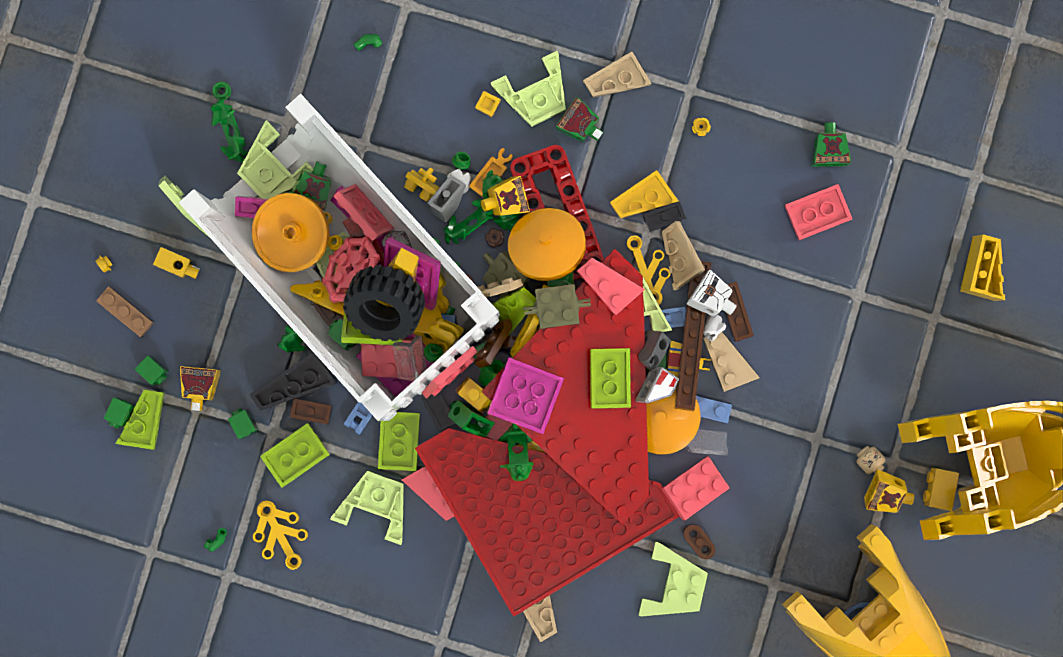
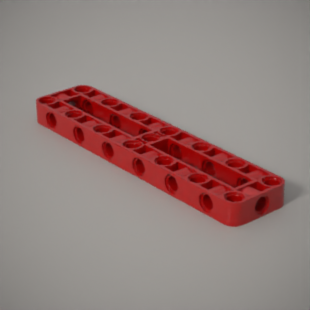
(563, 177)

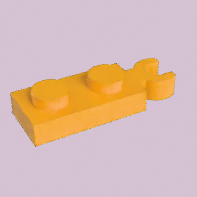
(493, 164)

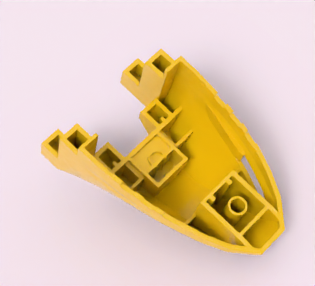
(1012, 461)
(889, 626)

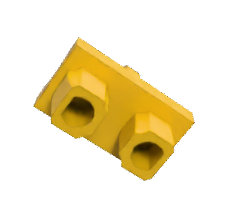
(415, 179)

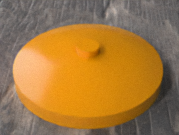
(290, 232)
(546, 244)
(669, 427)

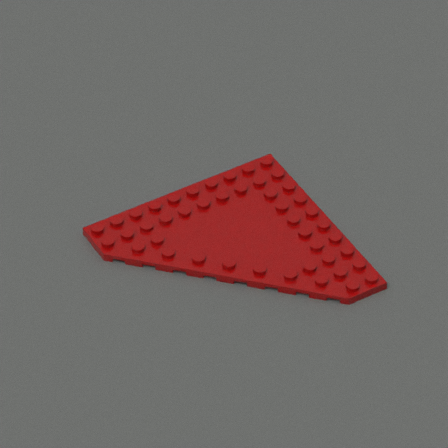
(595, 446)
(532, 530)

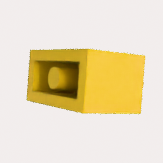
(940, 489)

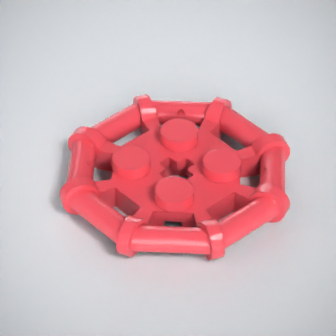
(345, 263)

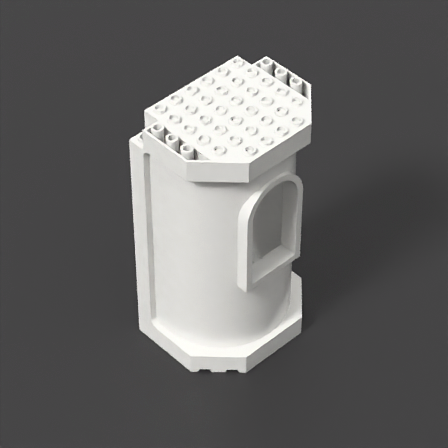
(233, 235)

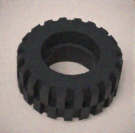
(386, 286)

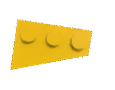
(644, 196)

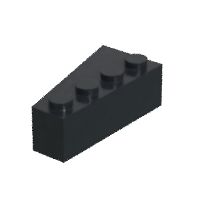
(298, 380)

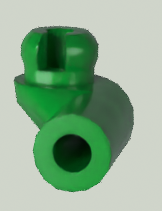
(373, 39)
(218, 541)

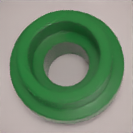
(221, 85)
(461, 160)
(429, 355)

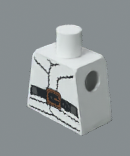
(712, 296)

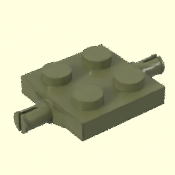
(501, 269)
(557, 306)

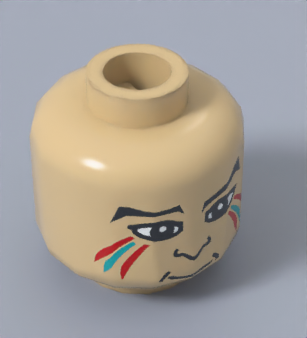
(870, 460)

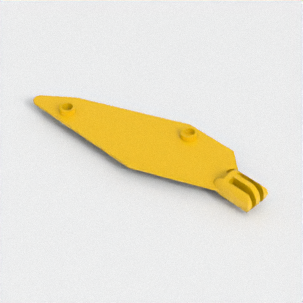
(429, 323)

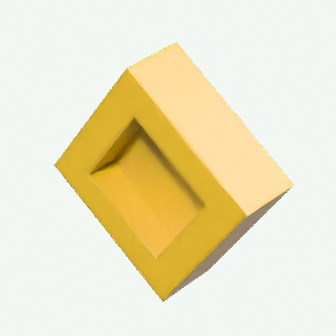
(487, 104)

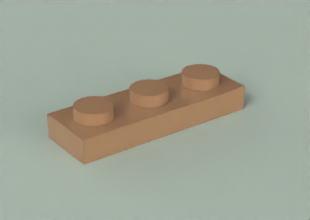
(125, 311)

